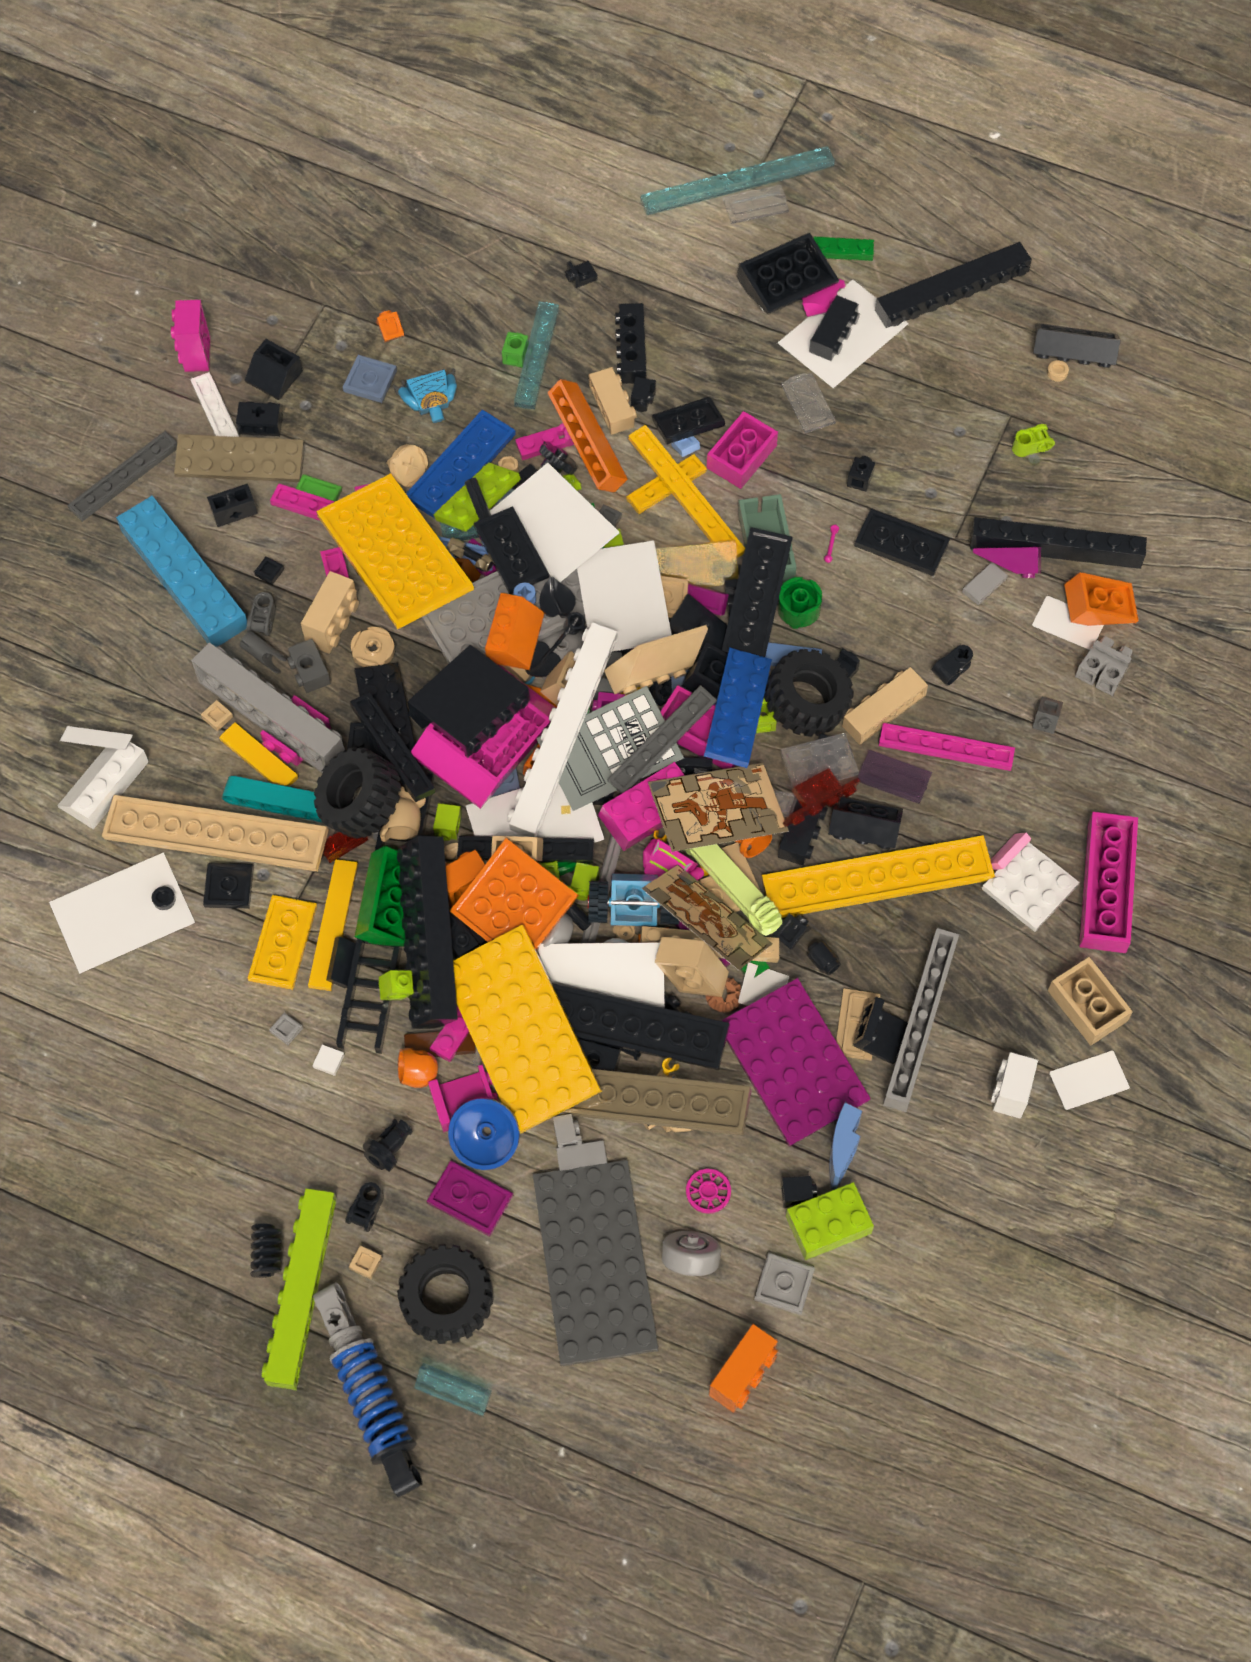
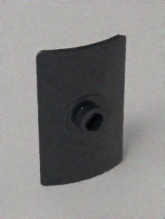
(692, 615)

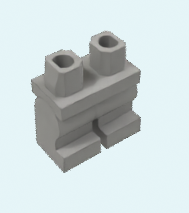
(1106, 660)

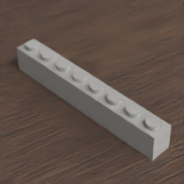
(921, 1020)

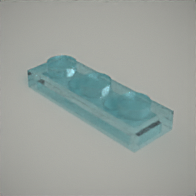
(452, 1389)

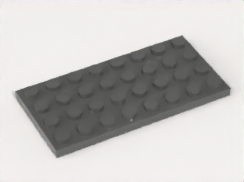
(594, 1263)

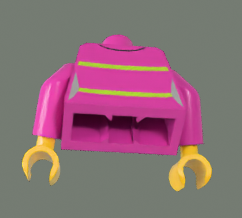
(660, 859)

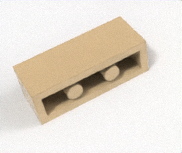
(612, 400)

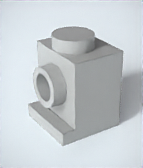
(566, 1130)

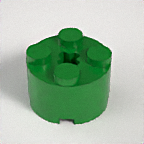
(799, 602)

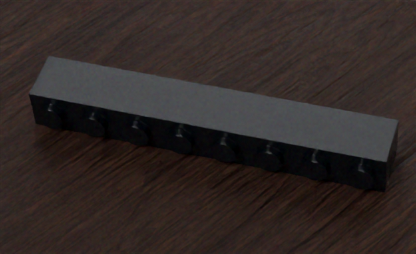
(953, 285)
(1061, 542)

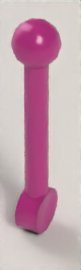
(834, 530)

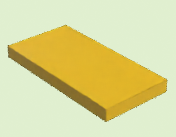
(282, 942)

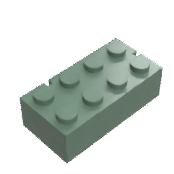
(771, 519)

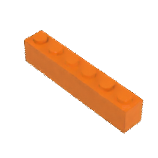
(587, 436)

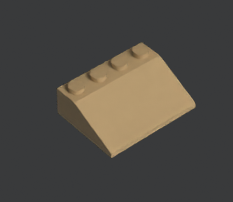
(656, 661)

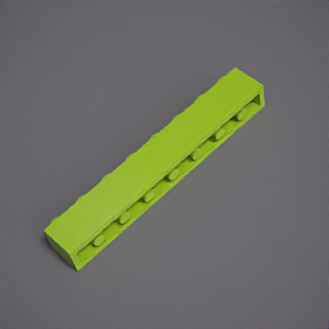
(301, 1284)

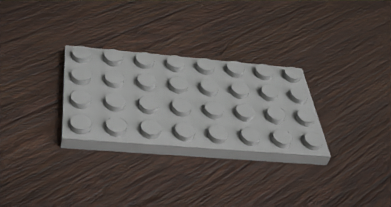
(470, 617)

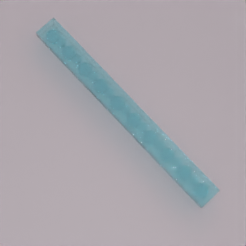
(737, 180)

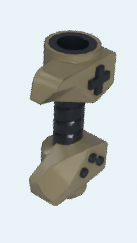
(459, 549)

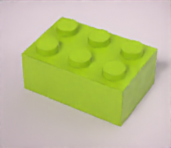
(829, 1221)

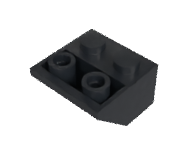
(273, 369)

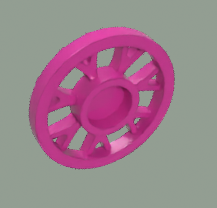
(708, 1191)

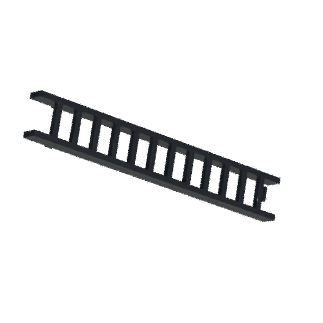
(358, 960)

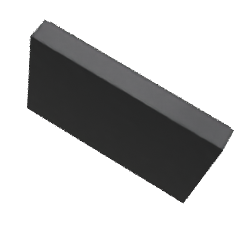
(688, 420)

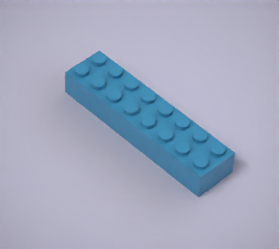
(182, 572)

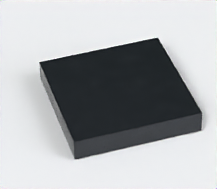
(228, 885)

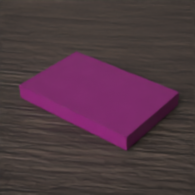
(470, 1198)

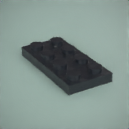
(902, 542)
(511, 549)

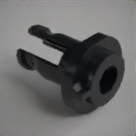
(382, 1150)

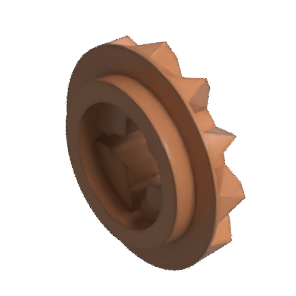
(731, 1001)

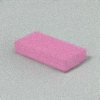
(1009, 850)

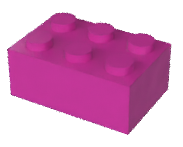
(191, 335)
(742, 450)

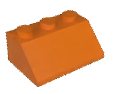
(514, 632)

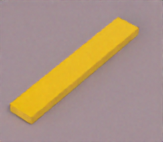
(333, 921)

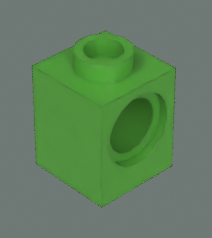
(515, 349)

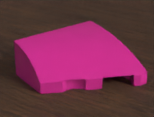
(821, 301)

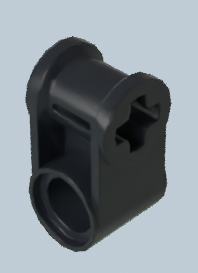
(953, 664)
(364, 1211)

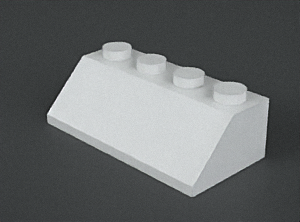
(106, 777)

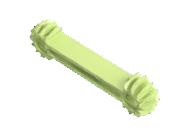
(756, 906)

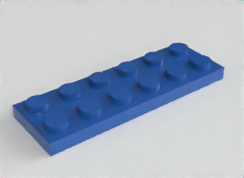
(460, 461)
(738, 708)

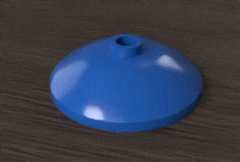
(473, 1144)

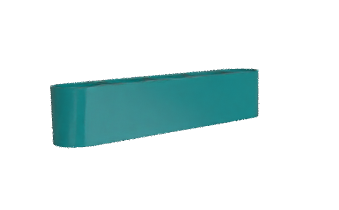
(270, 798)

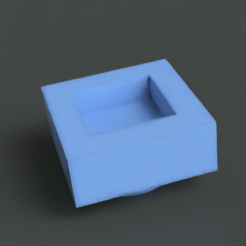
(686, 446)

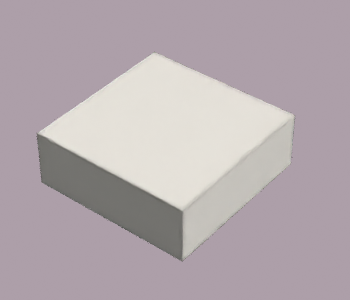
(328, 1060)

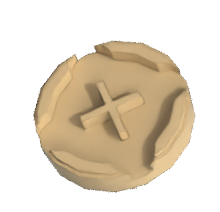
(408, 464)

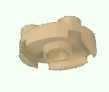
(374, 635)

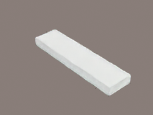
(213, 406)

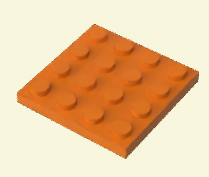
(514, 893)

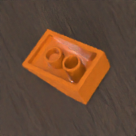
(1100, 600)

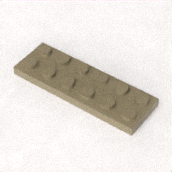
(239, 458)

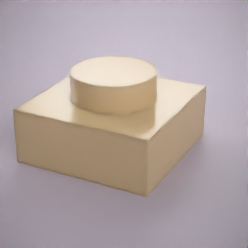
(217, 715)
(365, 1262)

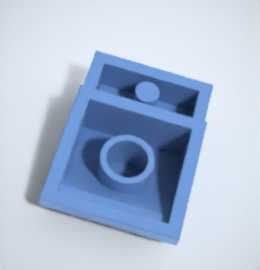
(844, 1143)

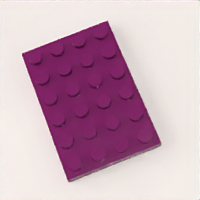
(793, 1062)

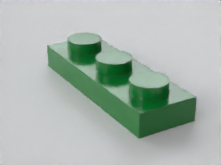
(846, 248)

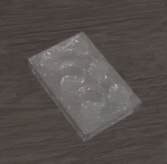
(818, 755)

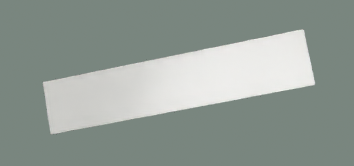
(96, 737)

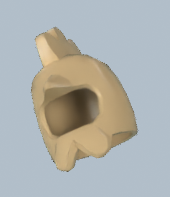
(406, 819)

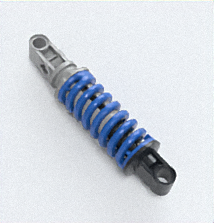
(366, 1393)

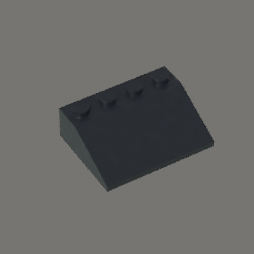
(786, 274)

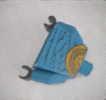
(429, 393)

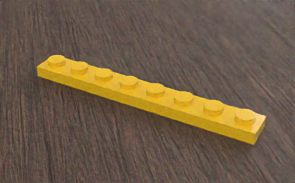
(682, 488)

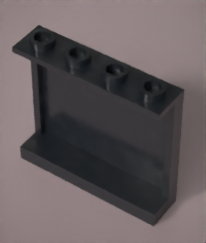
(470, 699)

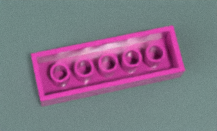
(1109, 882)

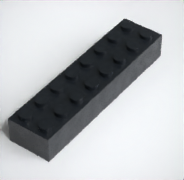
(427, 932)

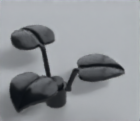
(554, 601)

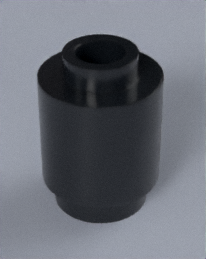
(823, 957)

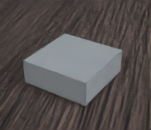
(286, 1029)

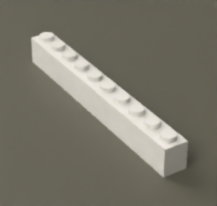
(563, 730)

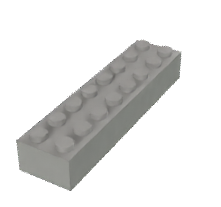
(266, 707)

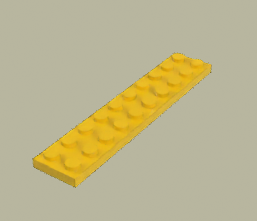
(879, 876)

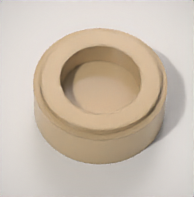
(1057, 370)

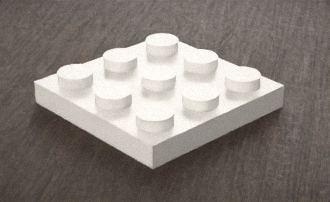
(1031, 886)

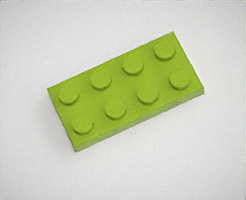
(494, 484)

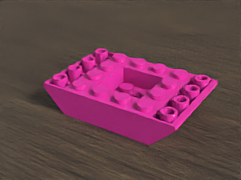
(489, 767)

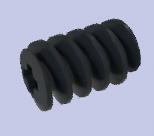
(265, 1250)

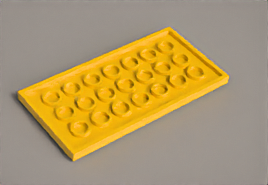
(394, 551)
(522, 1029)

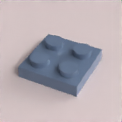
(369, 378)

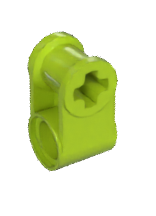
(1032, 441)

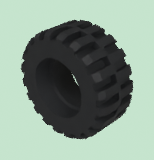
(822, 674)
(372, 804)
(436, 1263)

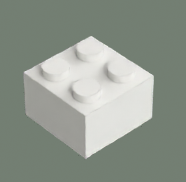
(1014, 1085)

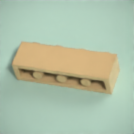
(884, 705)

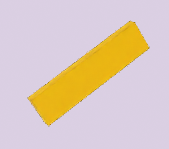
(655, 490)
(258, 756)

